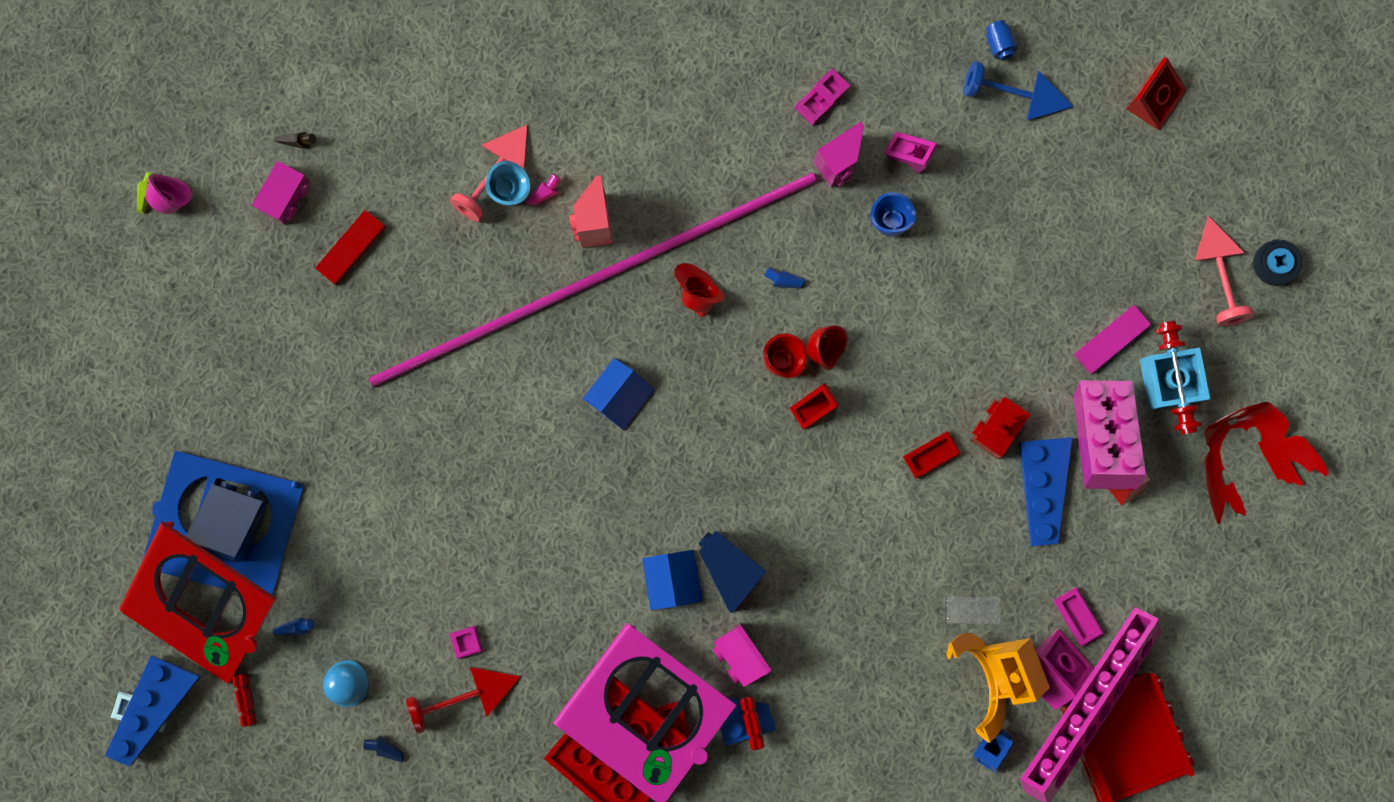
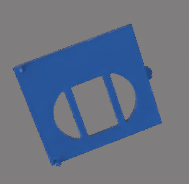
(267, 555)

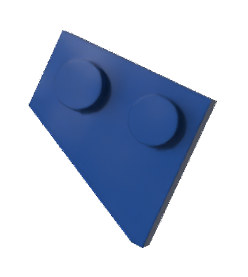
(734, 726)

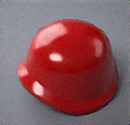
(827, 345)
(785, 355)

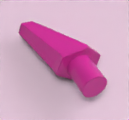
(544, 191)

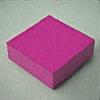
(466, 642)

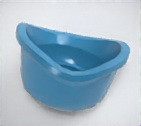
(346, 683)

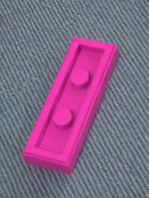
(1112, 339)

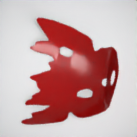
(1274, 446)

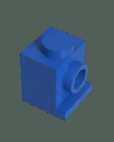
(994, 761)

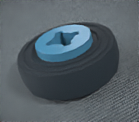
(1269, 268)

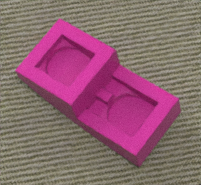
(822, 96)

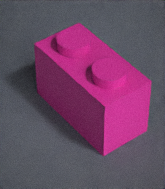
(281, 193)

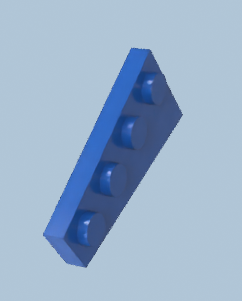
(1044, 481)
(153, 701)

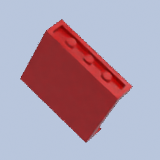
(1136, 743)

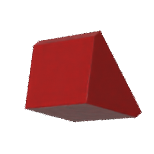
(1158, 95)

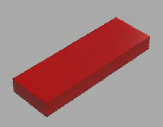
(350, 247)

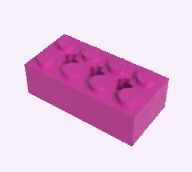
(1109, 435)

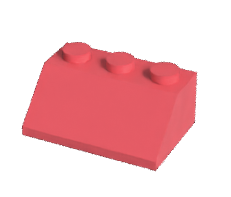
(591, 216)

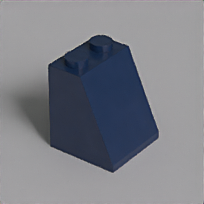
(228, 522)
(730, 569)

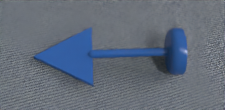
(1044, 99)

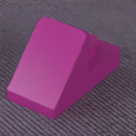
(911, 150)

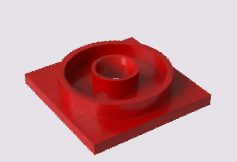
(592, 774)

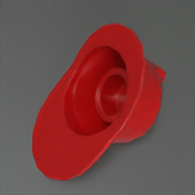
(698, 289)

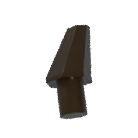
(298, 140)

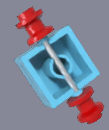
(1175, 378)

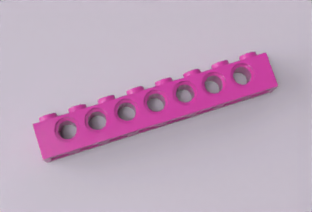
(1091, 706)

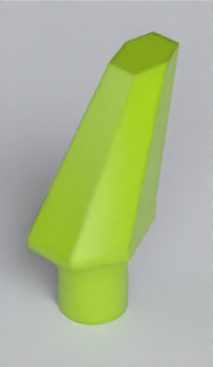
(141, 191)

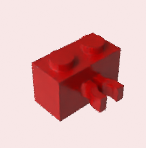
(1000, 426)

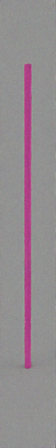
(592, 280)

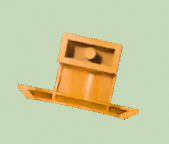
(1010, 671)

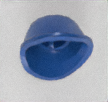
(892, 214)

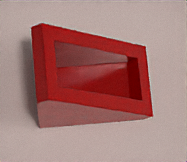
(814, 406)

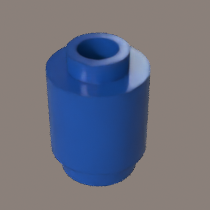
(1001, 40)

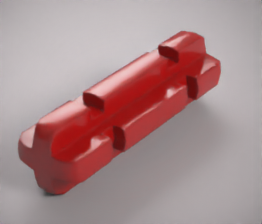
(244, 700)
(752, 723)

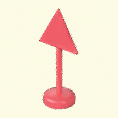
(509, 148)
(1218, 244)

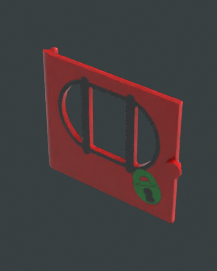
(149, 607)

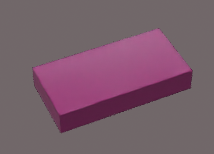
(1078, 616)

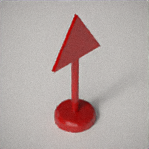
(490, 687)

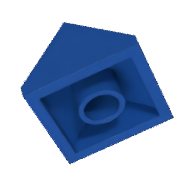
(618, 393)
(672, 580)

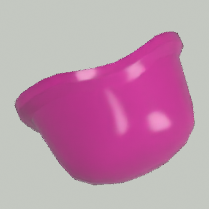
(161, 190)

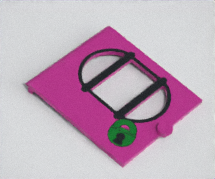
(604, 734)

